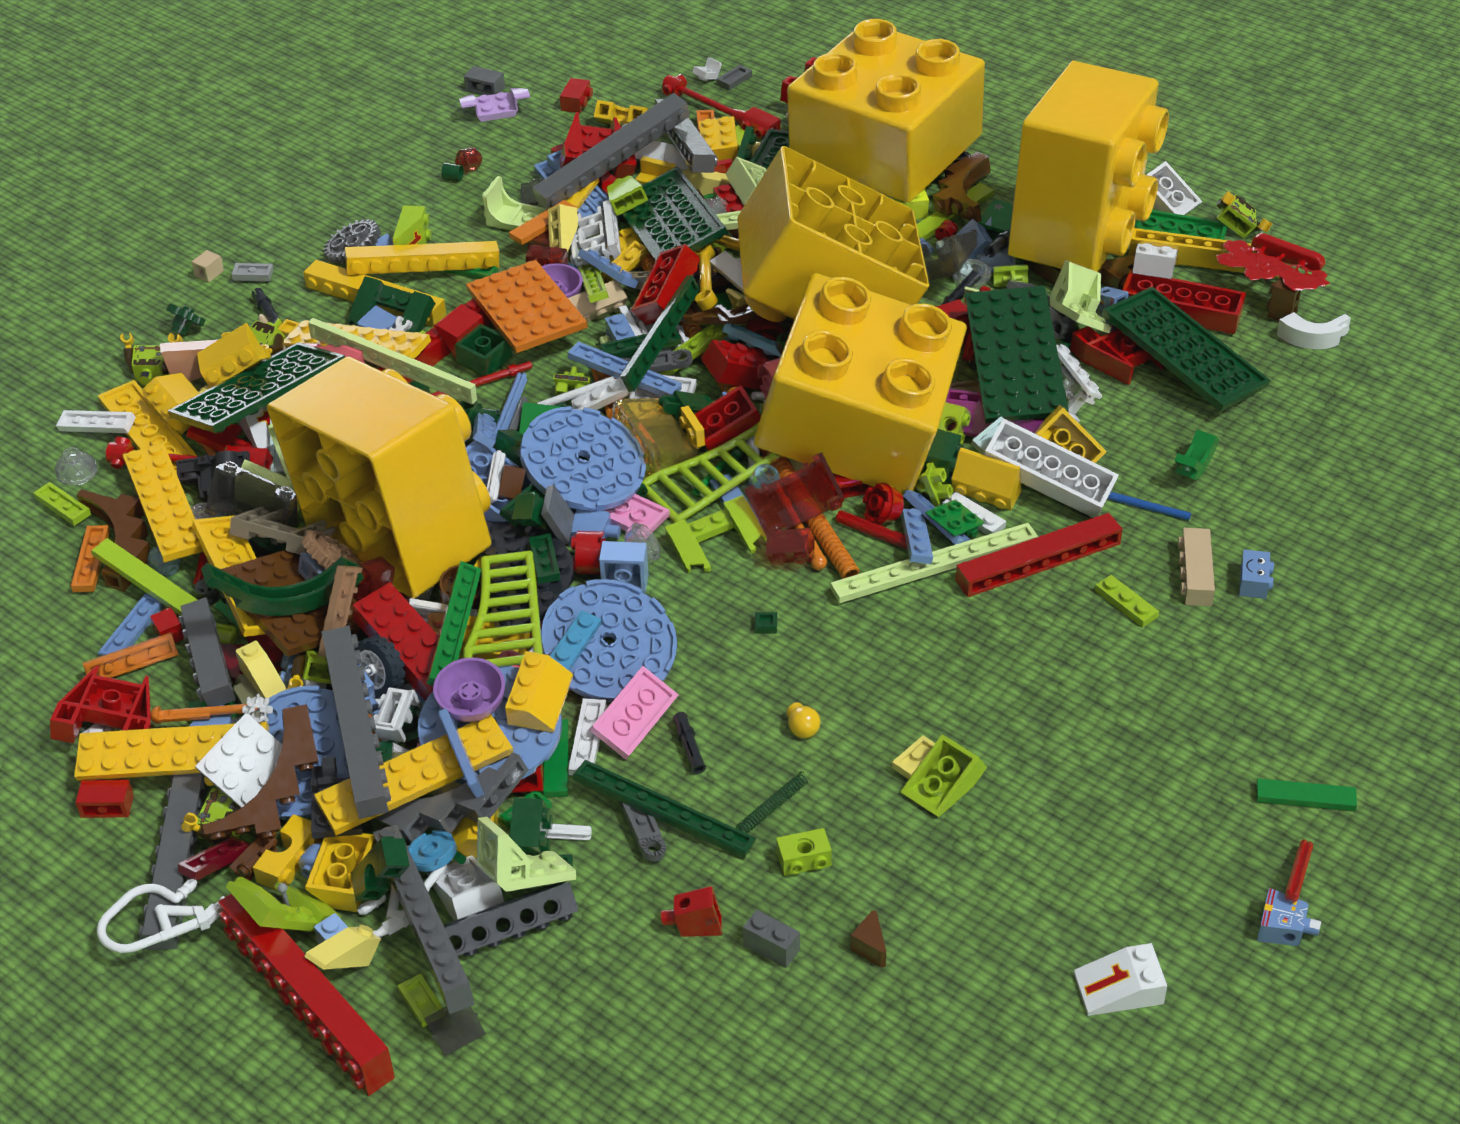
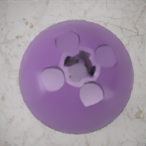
(565, 277)
(469, 689)

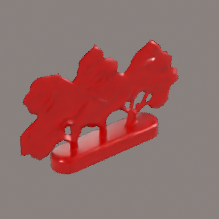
(1271, 261)

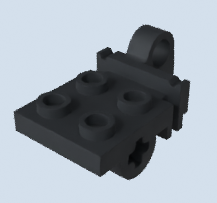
(201, 469)
(323, 778)

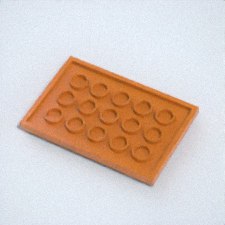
(526, 306)

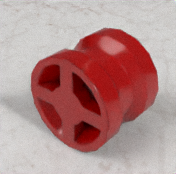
(946, 229)

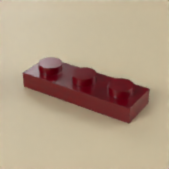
(212, 858)

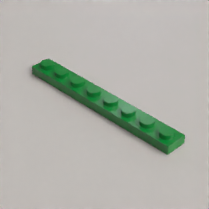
(455, 619)

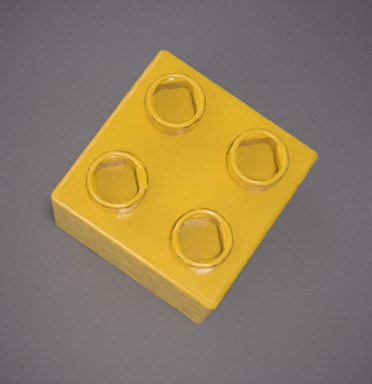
(887, 108)
(1086, 167)
(826, 224)
(861, 383)
(384, 470)

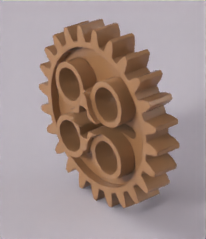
(326, 549)

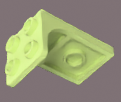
(504, 211)

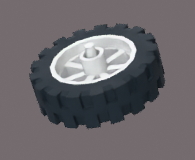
(381, 662)

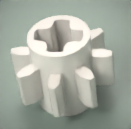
(258, 702)

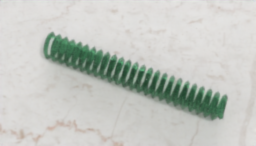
(767, 802)

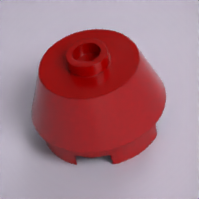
(882, 503)

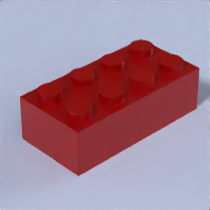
(664, 281)

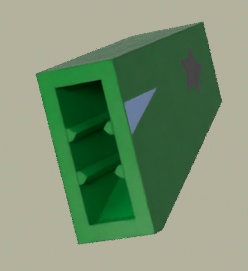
(997, 218)

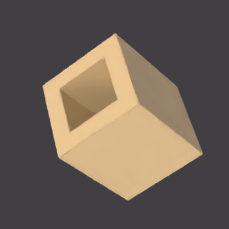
(207, 266)

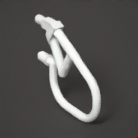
(395, 918)
(203, 920)

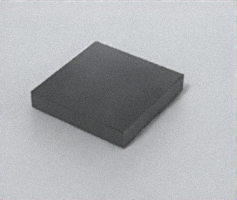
(557, 514)

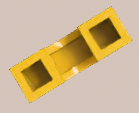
(607, 110)
(284, 865)

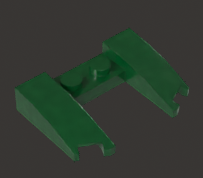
(373, 292)

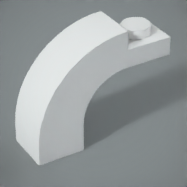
(1312, 335)

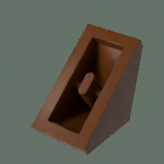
(511, 481)
(869, 941)

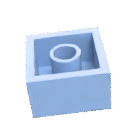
(625, 563)

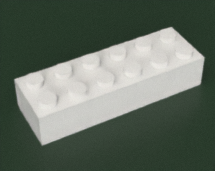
(1053, 468)

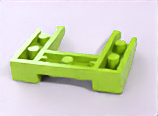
(736, 515)
(268, 912)

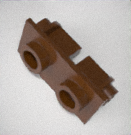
(244, 863)

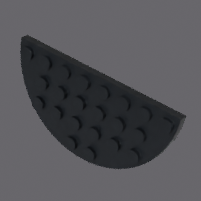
(511, 539)

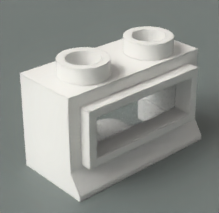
(394, 713)

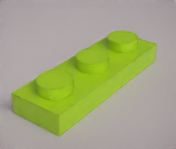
(62, 503)
(1126, 601)

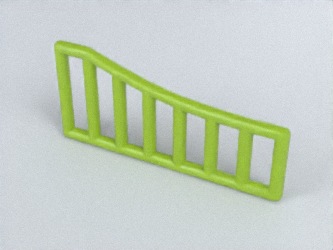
(702, 459)
(487, 602)

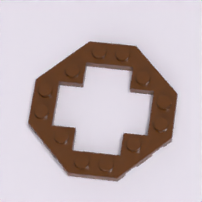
(718, 313)

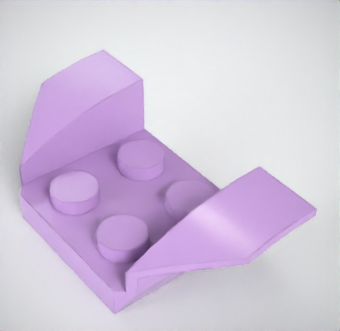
(496, 105)

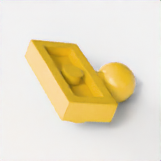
(693, 427)

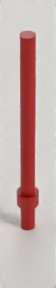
(511, 371)

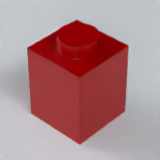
(167, 622)

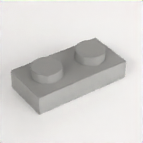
(252, 272)

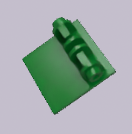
(956, 519)

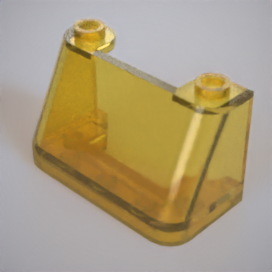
(656, 431)

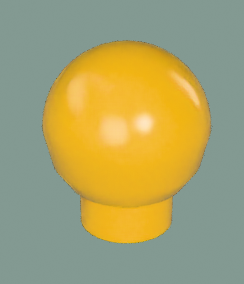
(803, 720)

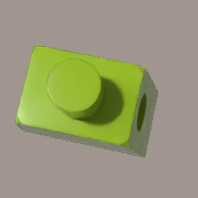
(626, 194)

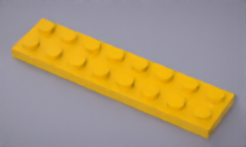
(403, 342)
(149, 426)
(163, 501)
(225, 551)
(146, 751)
(418, 772)

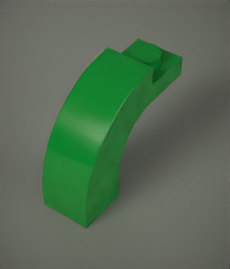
(1198, 455)

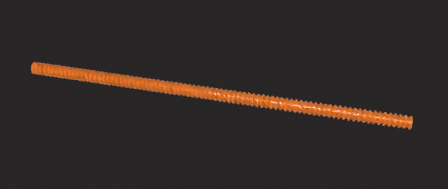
(819, 525)

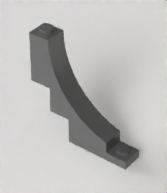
(449, 808)

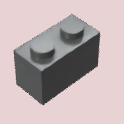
(484, 81)
(771, 938)

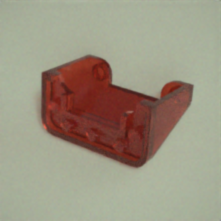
(796, 496)

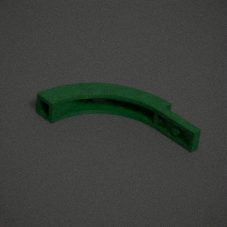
(277, 600)

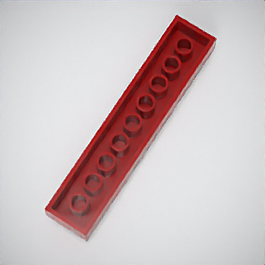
(311, 997)

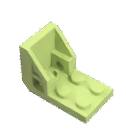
(1078, 295)
(511, 866)

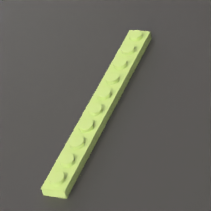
(393, 360)
(943, 560)

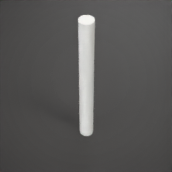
(575, 393)

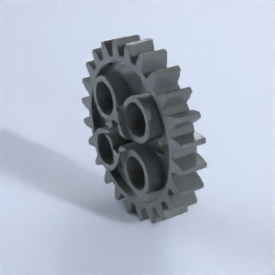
(354, 235)

